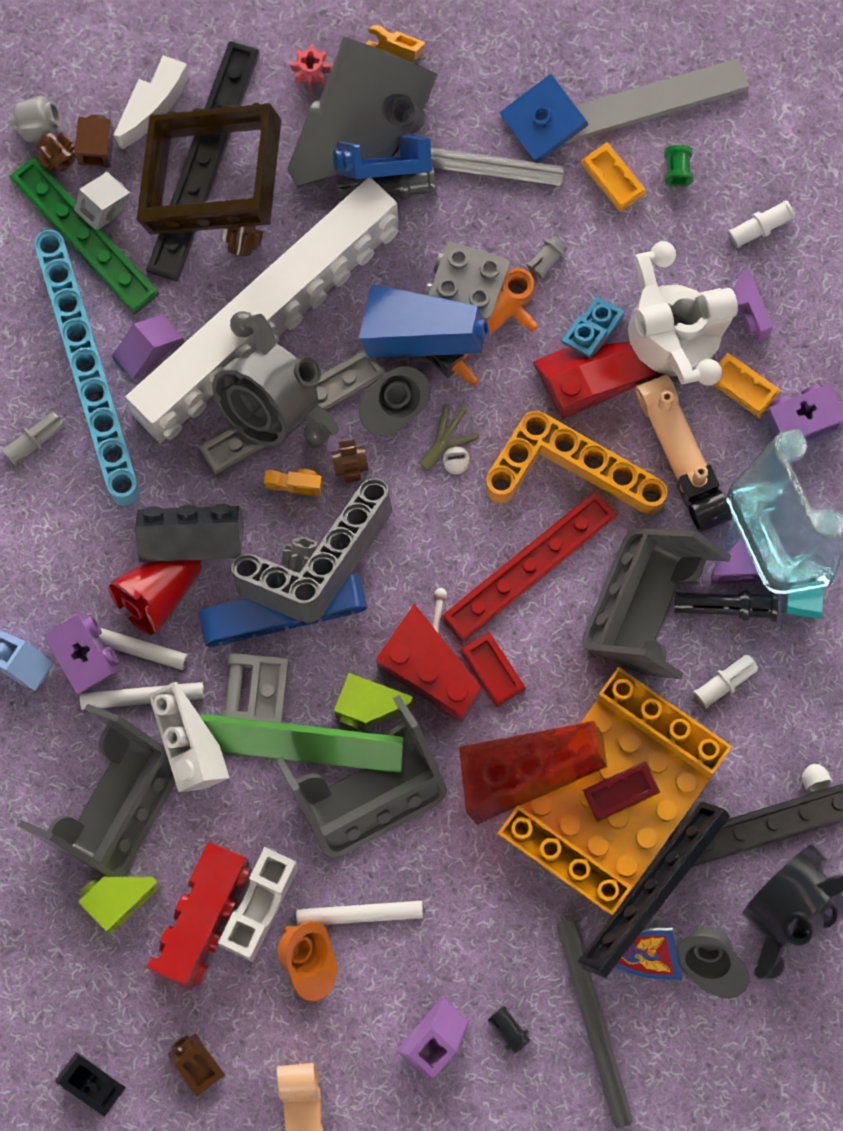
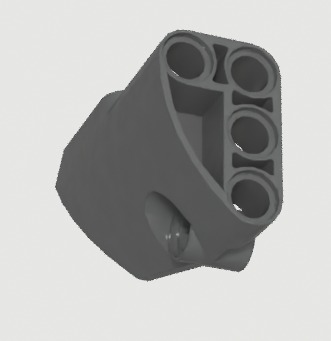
(361, 107)

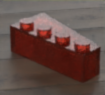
(527, 766)

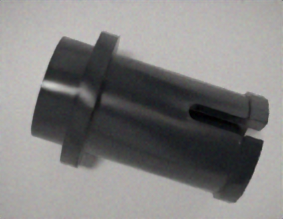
(509, 1030)

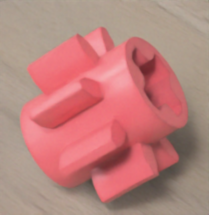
(314, 75)

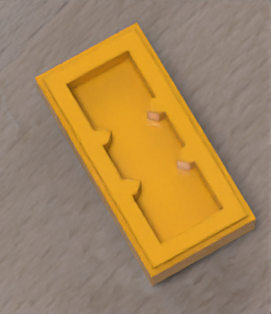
(613, 177)
(746, 386)

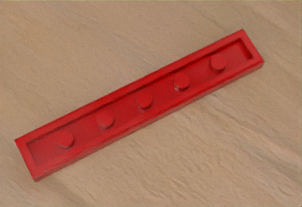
(529, 566)

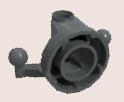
(265, 392)

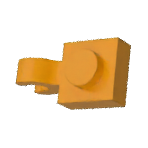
(397, 43)

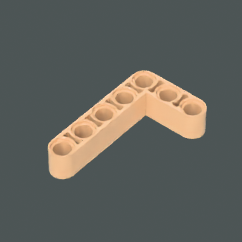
(301, 1097)

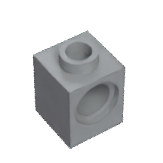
(101, 201)

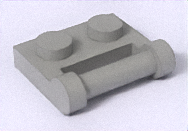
(266, 689)

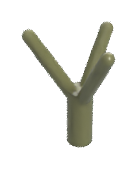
(443, 436)

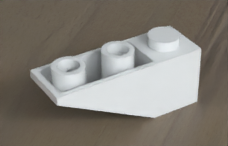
(189, 744)

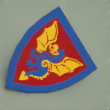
(653, 954)

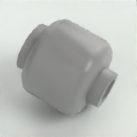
(35, 118)

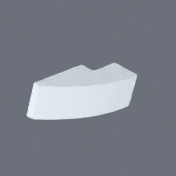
(151, 100)

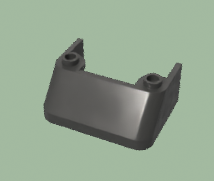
(639, 594)
(370, 799)
(122, 803)

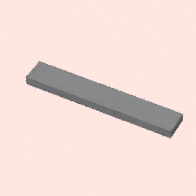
(662, 98)
(332, 389)

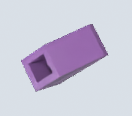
(434, 1039)

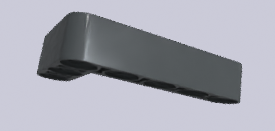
(311, 591)

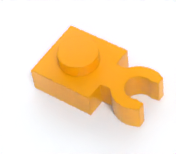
(300, 482)

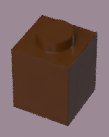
(94, 141)

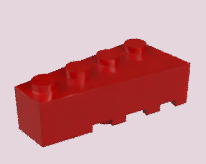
(200, 917)

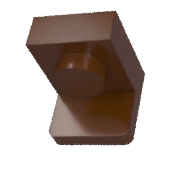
(195, 1063)

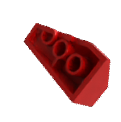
(582, 382)

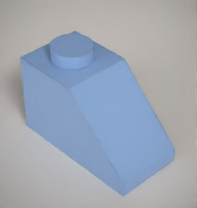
(22, 661)

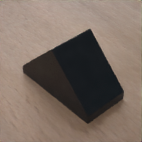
(90, 1084)

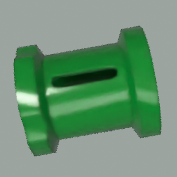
(678, 165)

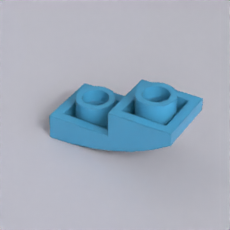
(594, 327)

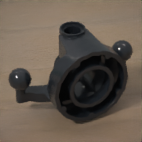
(793, 906)

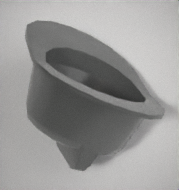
(394, 400)
(712, 962)

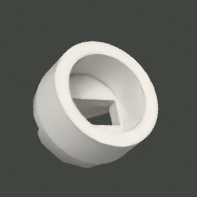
(456, 465)
(815, 778)

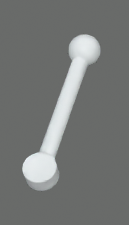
(440, 594)

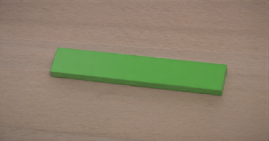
(307, 743)

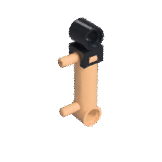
(694, 477)

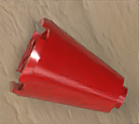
(153, 591)

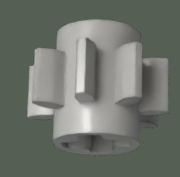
(298, 553)

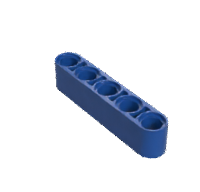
(243, 617)

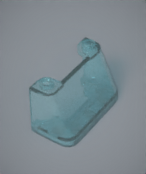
(783, 535)

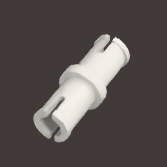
(761, 224)

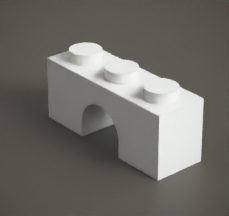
(260, 905)

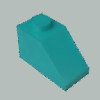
(804, 603)

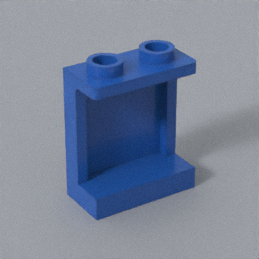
(413, 158)

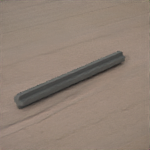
(595, 1025)

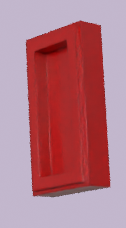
(493, 669)

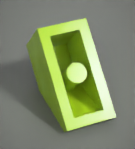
(367, 703)
(116, 899)

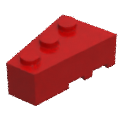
(428, 666)

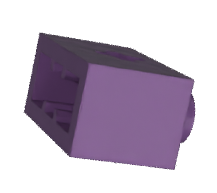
(815, 400)
(67, 643)

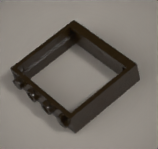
(216, 214)

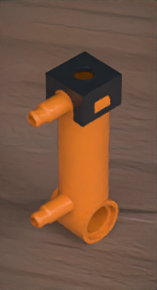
(507, 305)

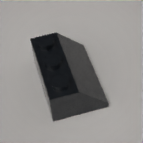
(189, 533)

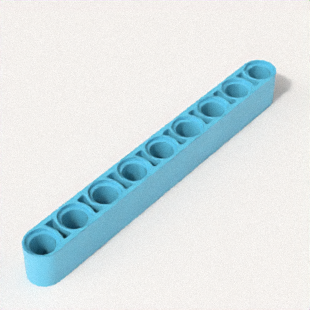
(80, 353)

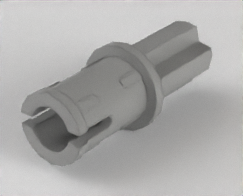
(33, 438)

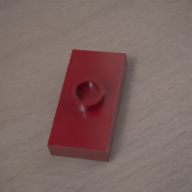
(621, 791)

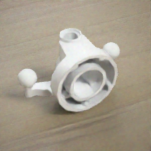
(682, 348)

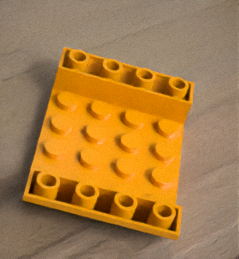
(611, 855)

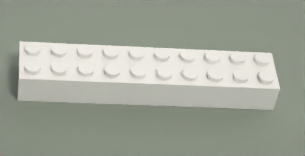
(280, 294)

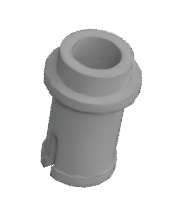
(547, 256)

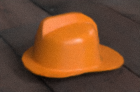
(308, 959)

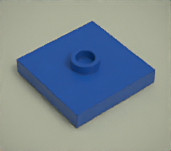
(544, 118)

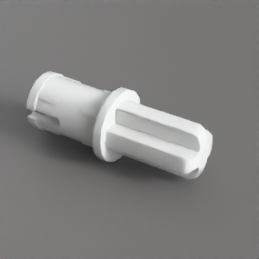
(725, 681)

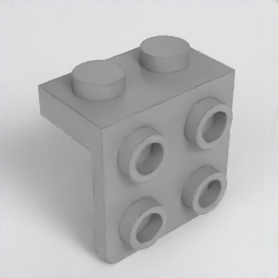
(468, 277)

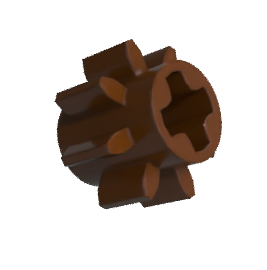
(56, 152)
(242, 239)
(350, 461)

